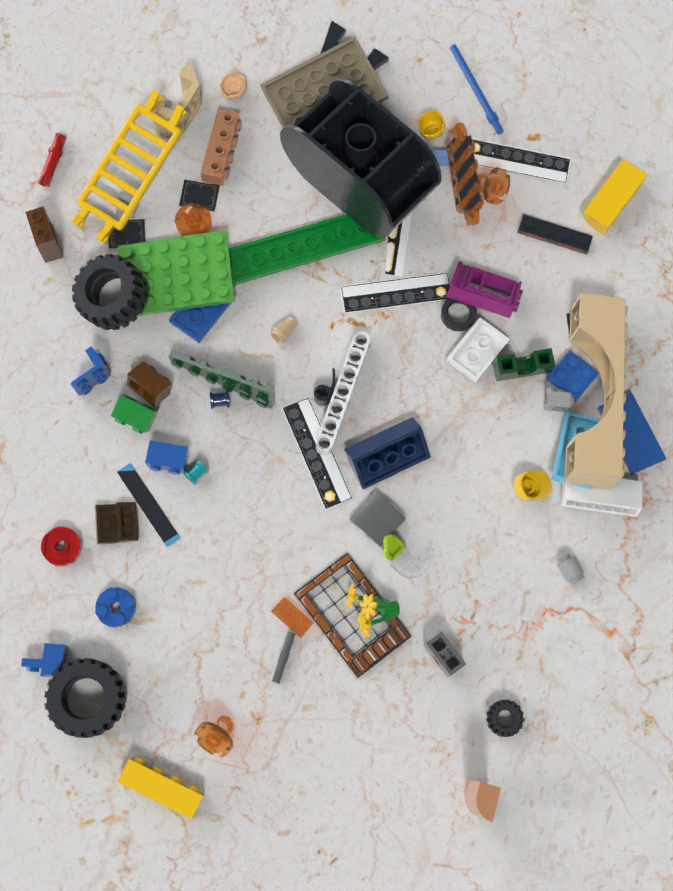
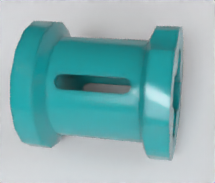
(195, 472)

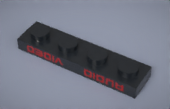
(555, 234)

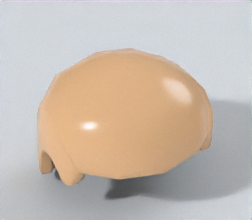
(233, 86)

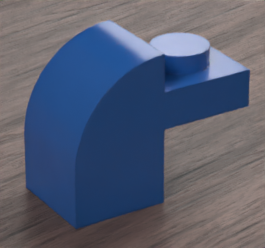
(53, 658)

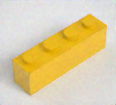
(161, 788)

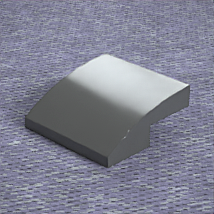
(377, 518)

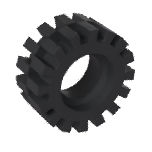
(496, 727)

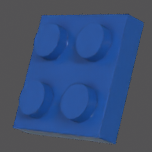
(572, 375)

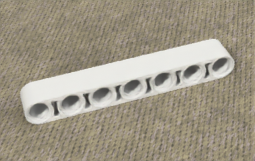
(342, 384)

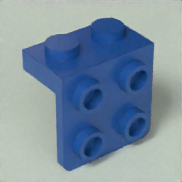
(94, 376)

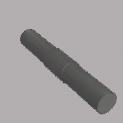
(283, 657)

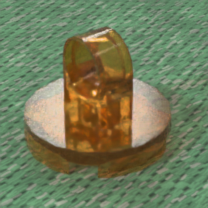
(495, 185)
(193, 220)
(215, 738)

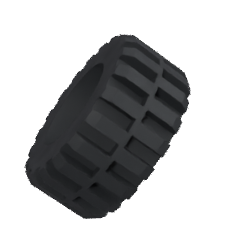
(92, 280)
(58, 694)

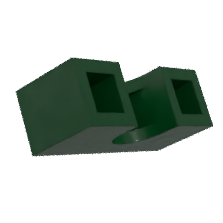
(514, 367)

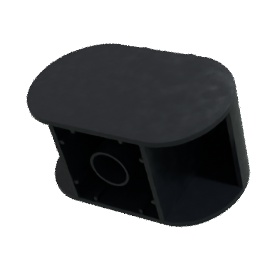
(362, 158)

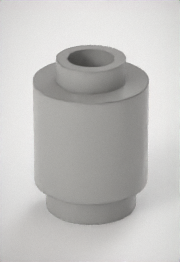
(571, 569)

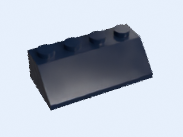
(388, 453)

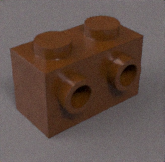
(149, 383)

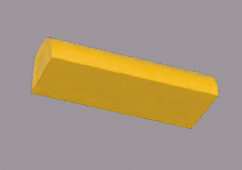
(614, 196)

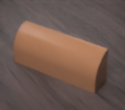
(481, 799)

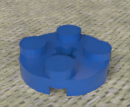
(126, 603)

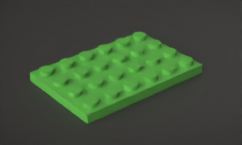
(184, 271)

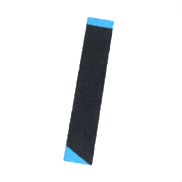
(148, 505)

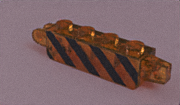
(464, 174)

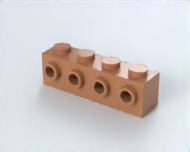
(220, 147)

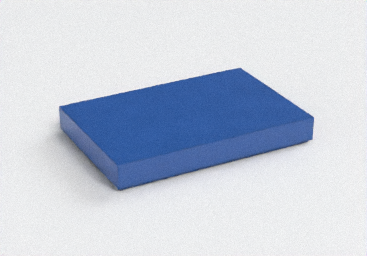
(198, 321)

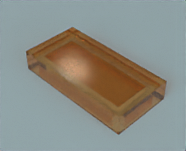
(292, 617)

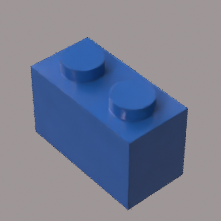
(167, 457)

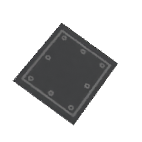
(199, 193)
(131, 234)

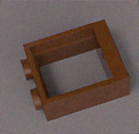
(44, 234)

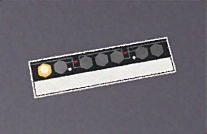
(522, 161)
(395, 292)
(322, 468)

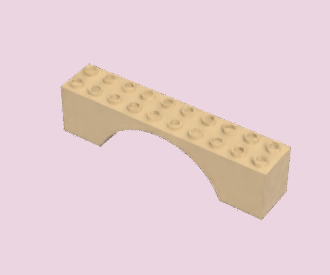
(600, 332)

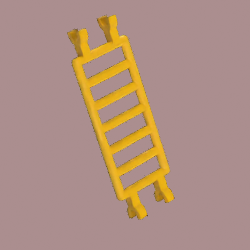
(171, 125)

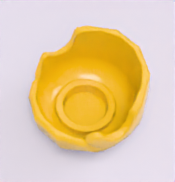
(431, 125)

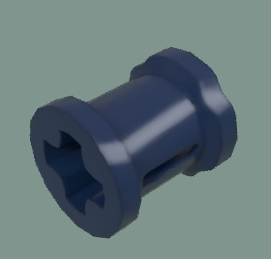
(219, 399)

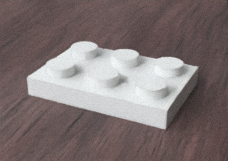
(477, 350)

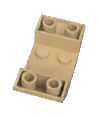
(191, 102)

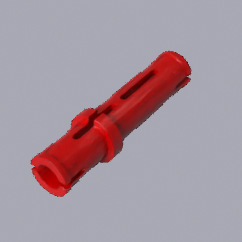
(55, 152)

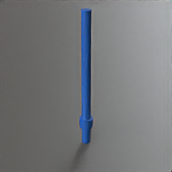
(491, 116)

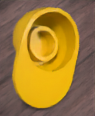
(532, 485)

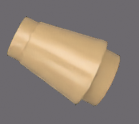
(283, 330)

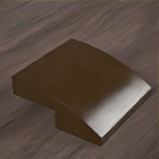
(116, 523)

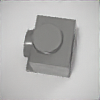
(557, 400)

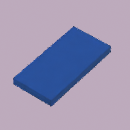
(640, 443)

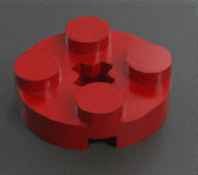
(54, 538)

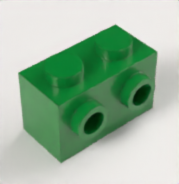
(134, 413)

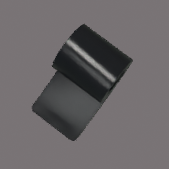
(324, 389)

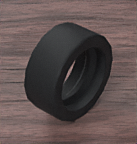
(457, 326)

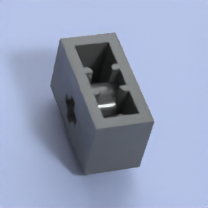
(444, 654)

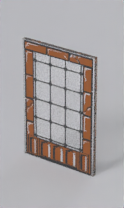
(325, 604)

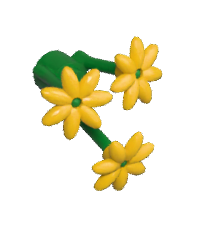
(387, 608)

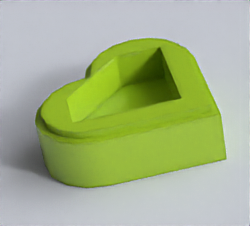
(392, 547)

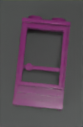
(462, 292)

